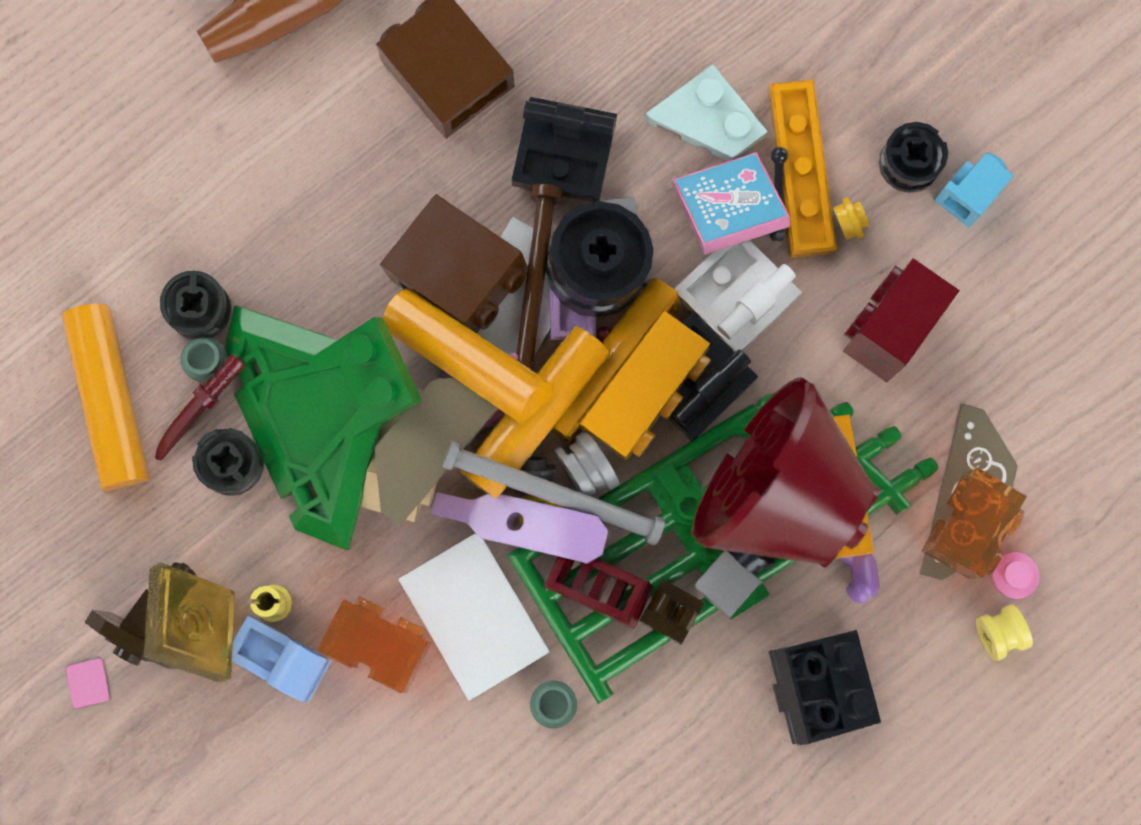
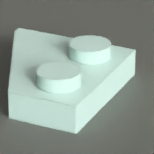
(709, 116)

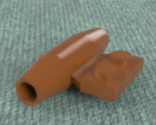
(257, 23)

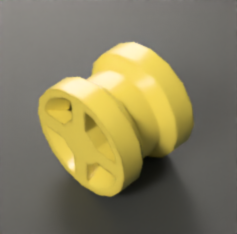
(1004, 632)

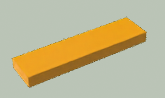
(804, 177)

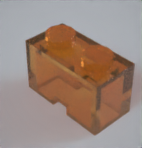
(975, 530)
(365, 637)

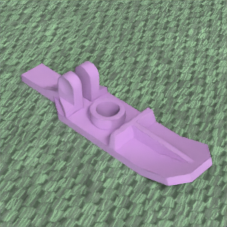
(544, 528)

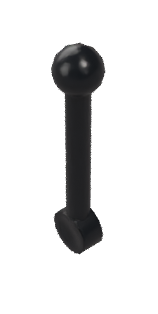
(779, 157)

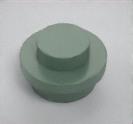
(202, 358)
(553, 704)

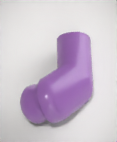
(864, 576)

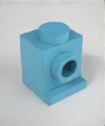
(974, 188)

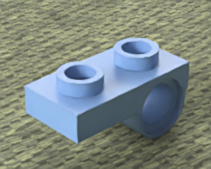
(279, 659)

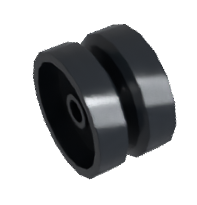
(592, 234)

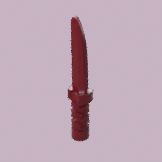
(204, 398)

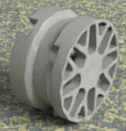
(587, 466)

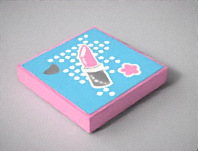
(731, 203)

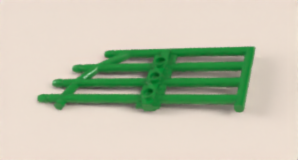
(678, 498)

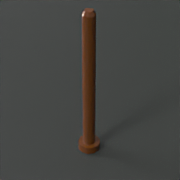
(546, 198)

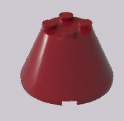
(790, 487)

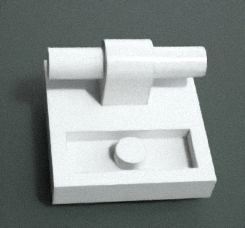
(738, 293)

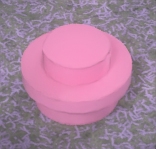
(1016, 575)

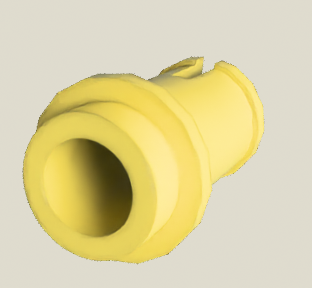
(279, 610)

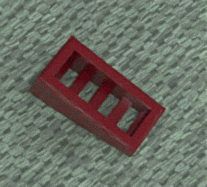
(635, 604)

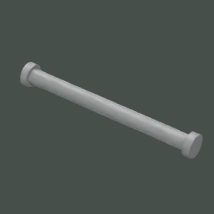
(554, 493)

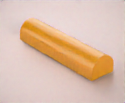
(622, 343)
(466, 356)
(569, 372)
(105, 396)

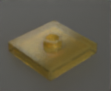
(189, 623)

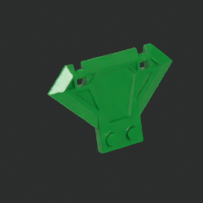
(318, 411)

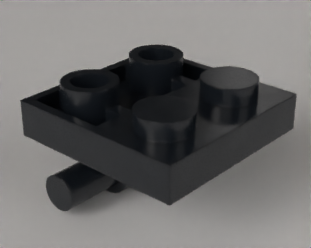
(564, 148)
(716, 388)
(824, 688)

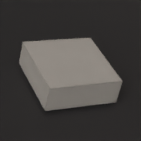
(726, 584)

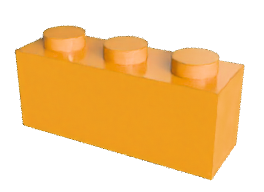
(647, 387)

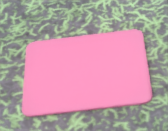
(87, 683)

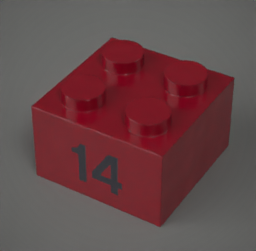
(904, 314)

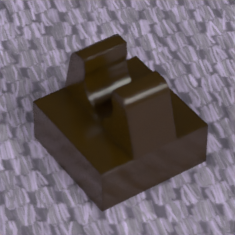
(671, 612)

